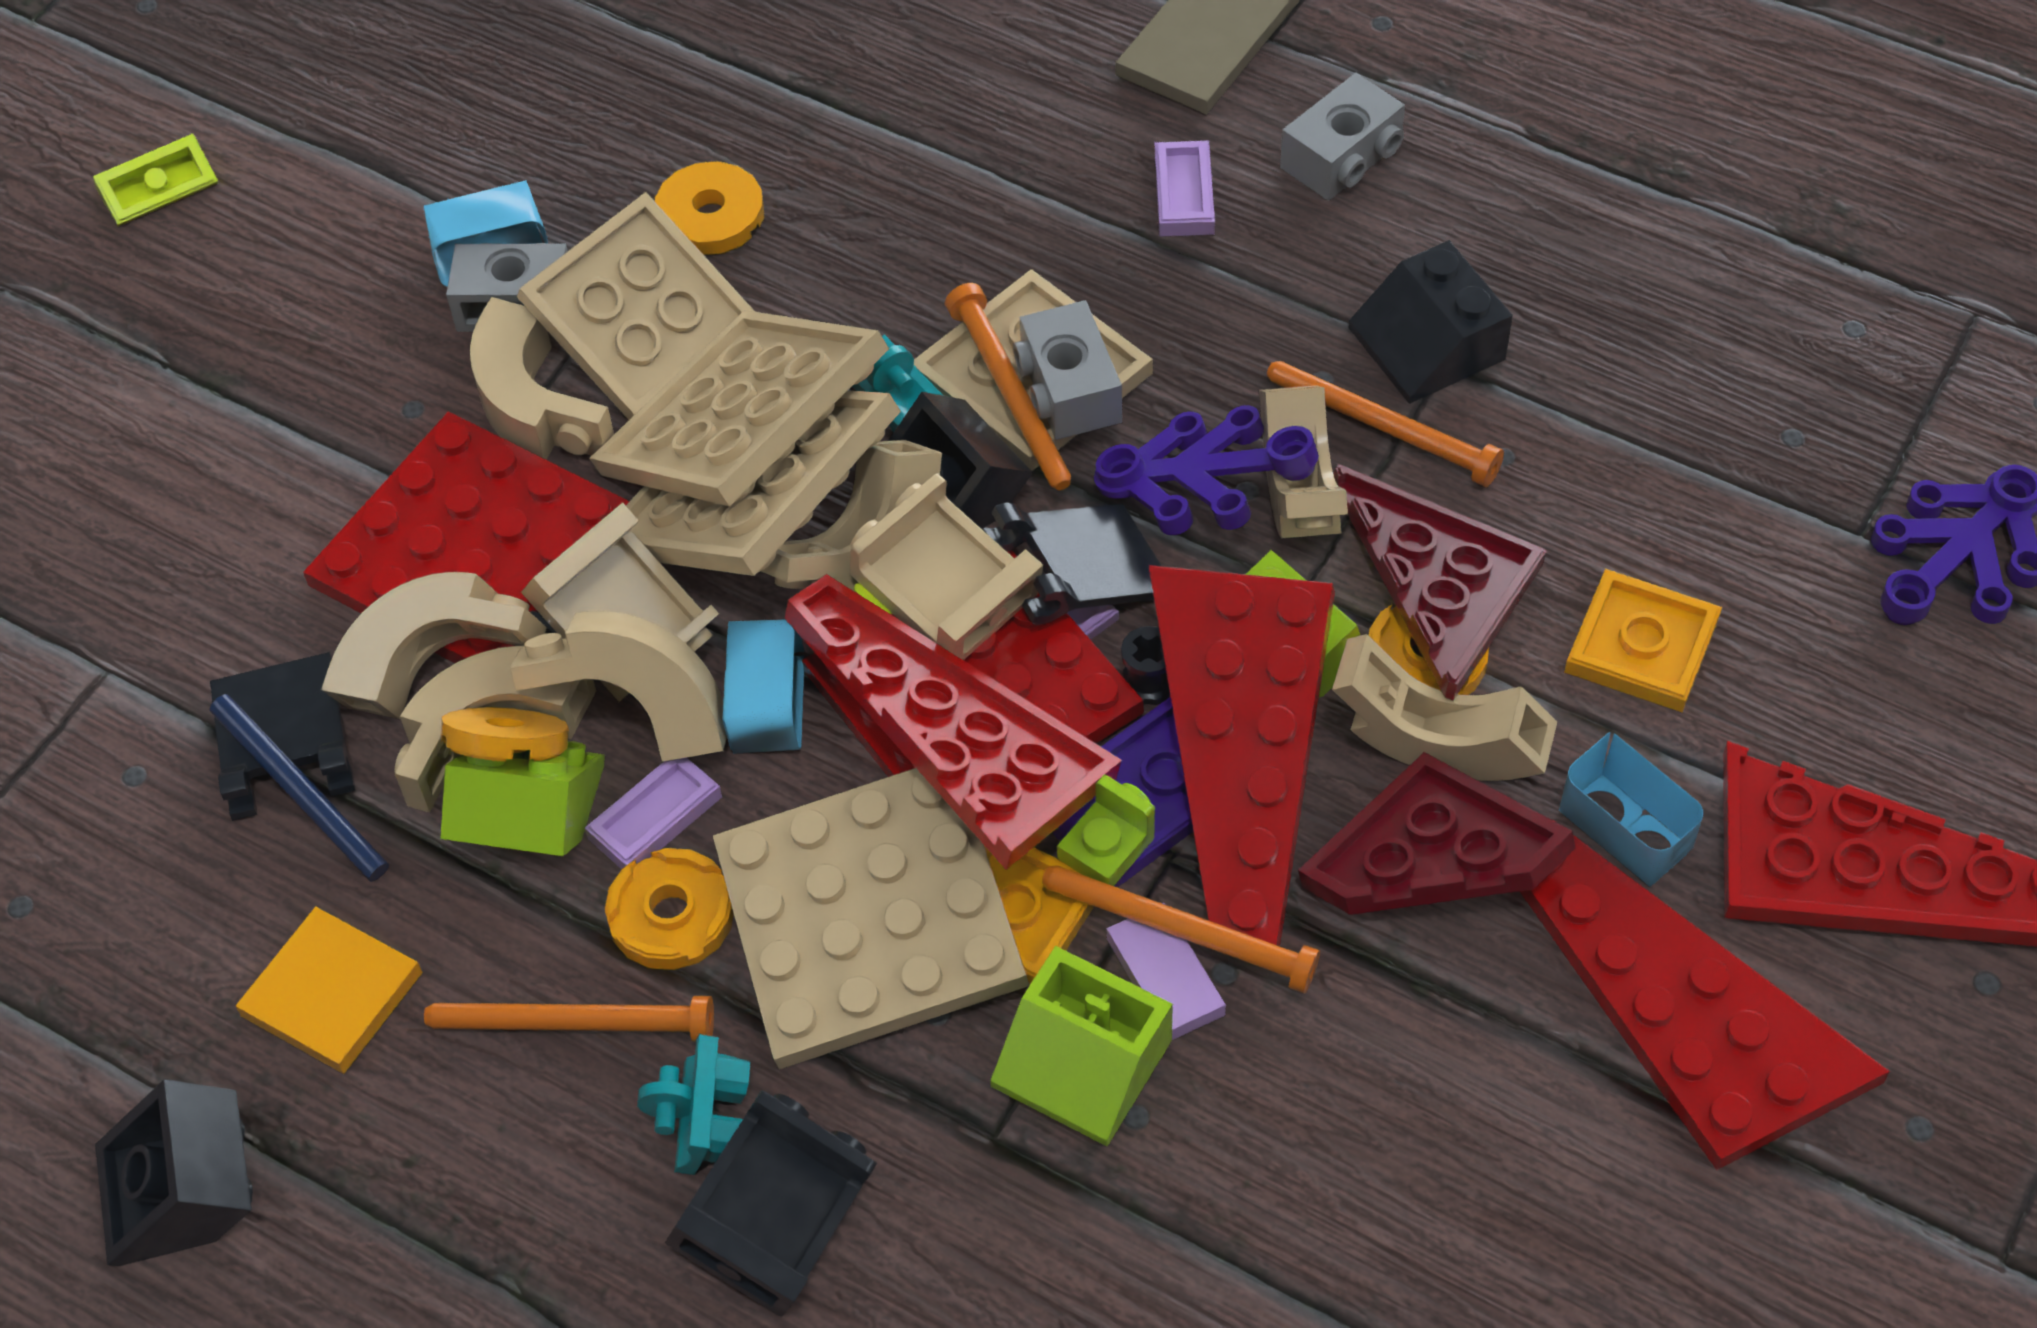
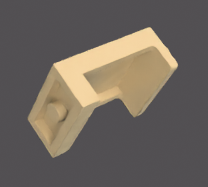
(941, 569)
(616, 574)

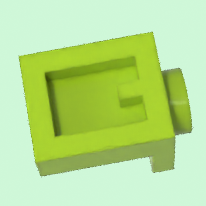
(1110, 832)

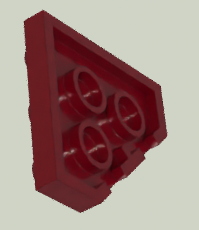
(1435, 841)

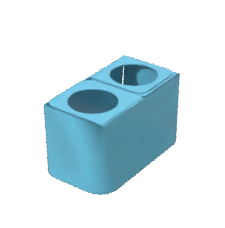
(503, 213)
(763, 687)
(1638, 787)

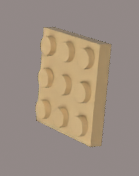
(633, 303)
(960, 371)

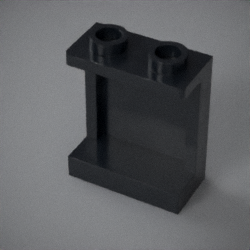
(772, 1201)

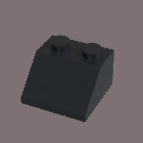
(1433, 323)
(974, 459)
(172, 1172)

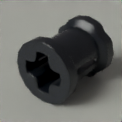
(1145, 664)

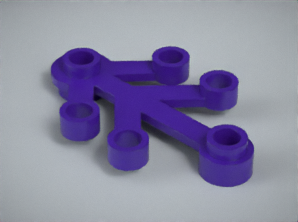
(1131, 471)
(2004, 497)

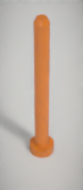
(967, 305)
(1482, 463)
(1297, 966)
(692, 1018)

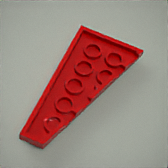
(1244, 702)
(976, 742)
(1863, 861)
(1705, 1025)

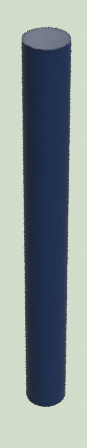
(299, 787)

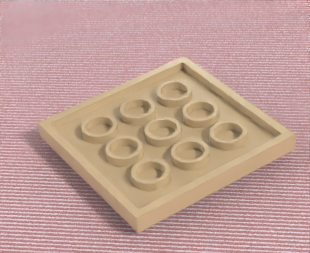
(739, 406)
(783, 500)
(866, 916)

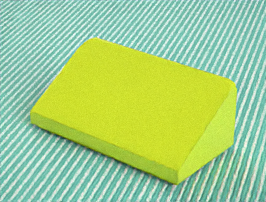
(154, 180)

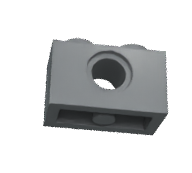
(1342, 136)
(494, 272)
(1069, 370)

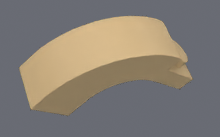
(504, 359)
(879, 481)
(1315, 502)
(410, 623)
(643, 661)
(472, 683)
(1480, 735)

